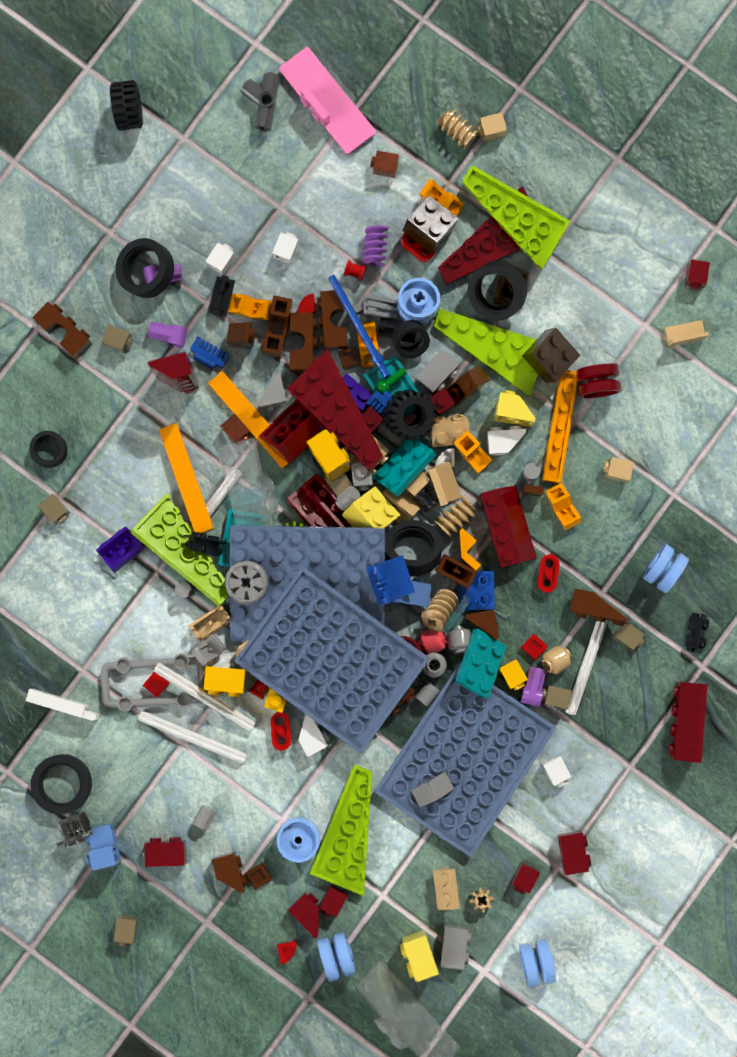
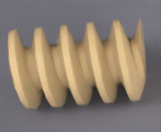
(457, 129)
(456, 516)
(439, 609)

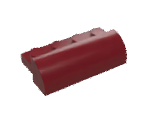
(317, 504)

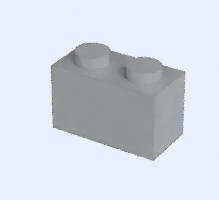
(437, 372)
(454, 947)

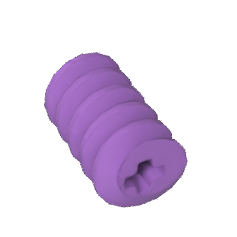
(374, 245)

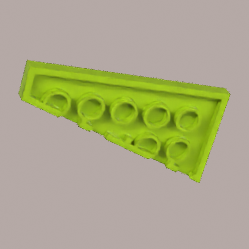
(524, 220)
(163, 533)

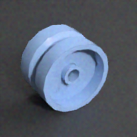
(418, 301)
(665, 568)
(294, 850)
(338, 956)
(537, 963)

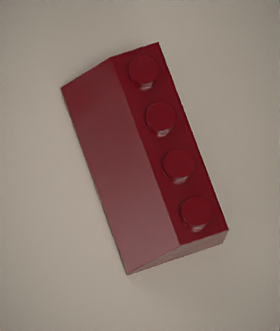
(175, 372)
(291, 431)
(507, 526)
(688, 722)

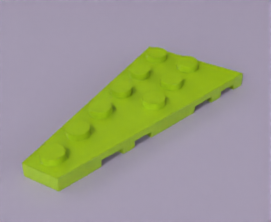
(492, 346)
(345, 842)

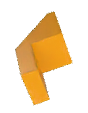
(446, 199)
(249, 307)
(364, 353)
(472, 452)
(563, 507)
(465, 543)

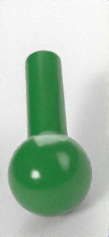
(383, 385)

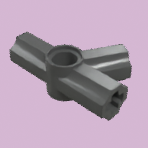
(259, 94)

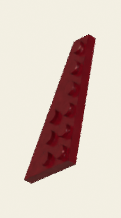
(486, 245)
(329, 401)

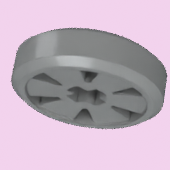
(234, 582)

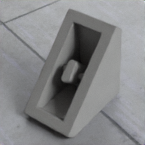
(273, 395)
(432, 789)

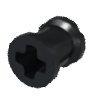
(425, 499)

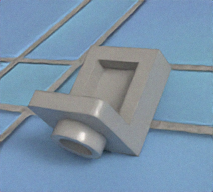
(361, 477)
(209, 650)

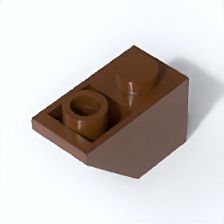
(240, 335)
(467, 384)
(228, 871)

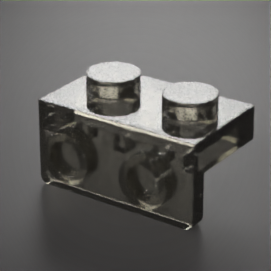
(75, 829)

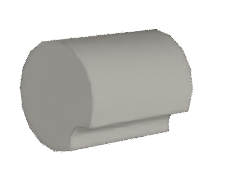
(530, 472)
(347, 497)
(183, 590)
(427, 694)
(204, 817)

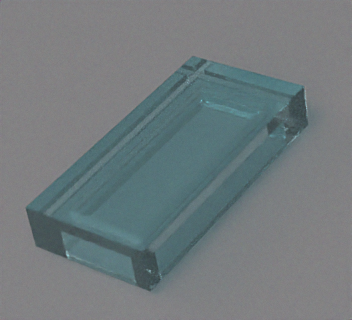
(457, 612)

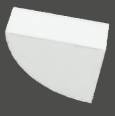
(447, 455)

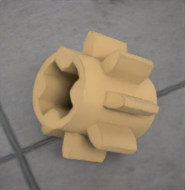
(481, 905)

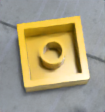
(328, 455)
(225, 680)

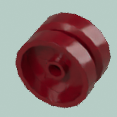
(599, 380)

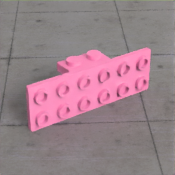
(327, 100)

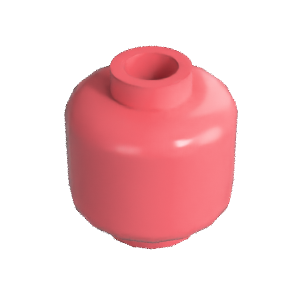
(432, 641)

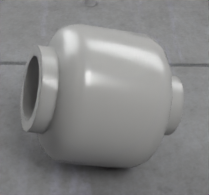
(458, 640)
(440, 668)

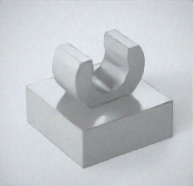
(359, 311)

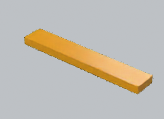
(244, 410)
(560, 427)
(186, 479)

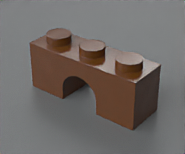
(50, 318)
(303, 325)
(278, 327)
(334, 337)

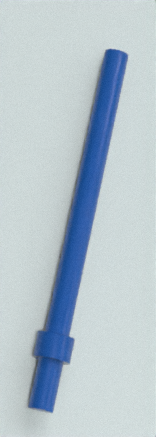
(377, 358)

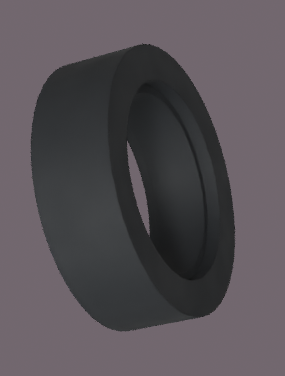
(125, 261)
(477, 299)
(419, 529)
(37, 784)

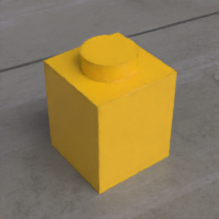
(513, 675)
(275, 701)

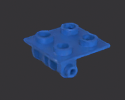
(390, 580)
(480, 592)

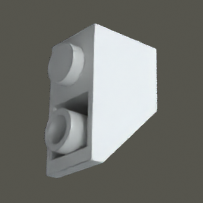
(503, 441)
(311, 737)

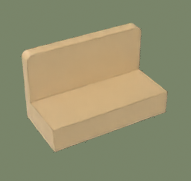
(685, 333)
(444, 483)
(404, 504)

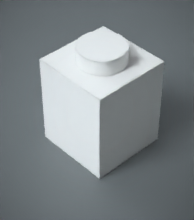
(285, 247)
(220, 258)
(556, 771)

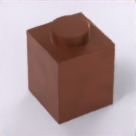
(385, 164)
(235, 429)

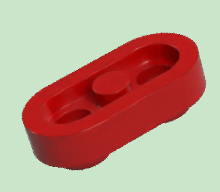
(416, 249)
(548, 573)
(280, 731)

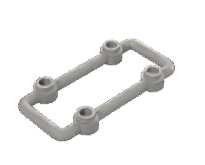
(127, 703)

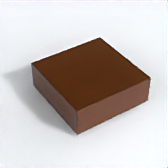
(349, 358)
(533, 490)
(258, 875)

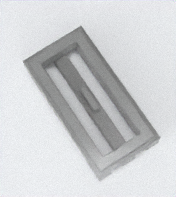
(392, 309)

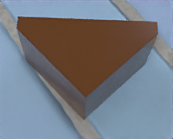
(456, 571)
(484, 621)

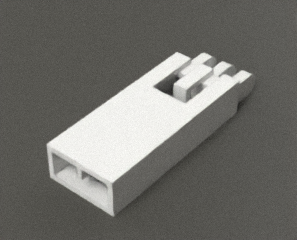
(61, 704)

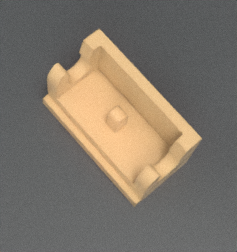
(210, 623)

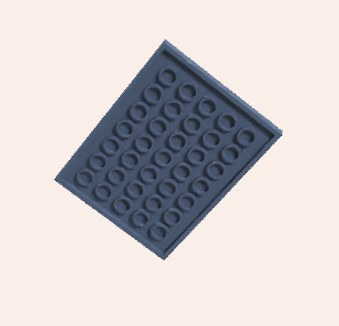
(330, 553)
(331, 659)
(481, 748)

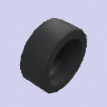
(407, 327)
(34, 446)

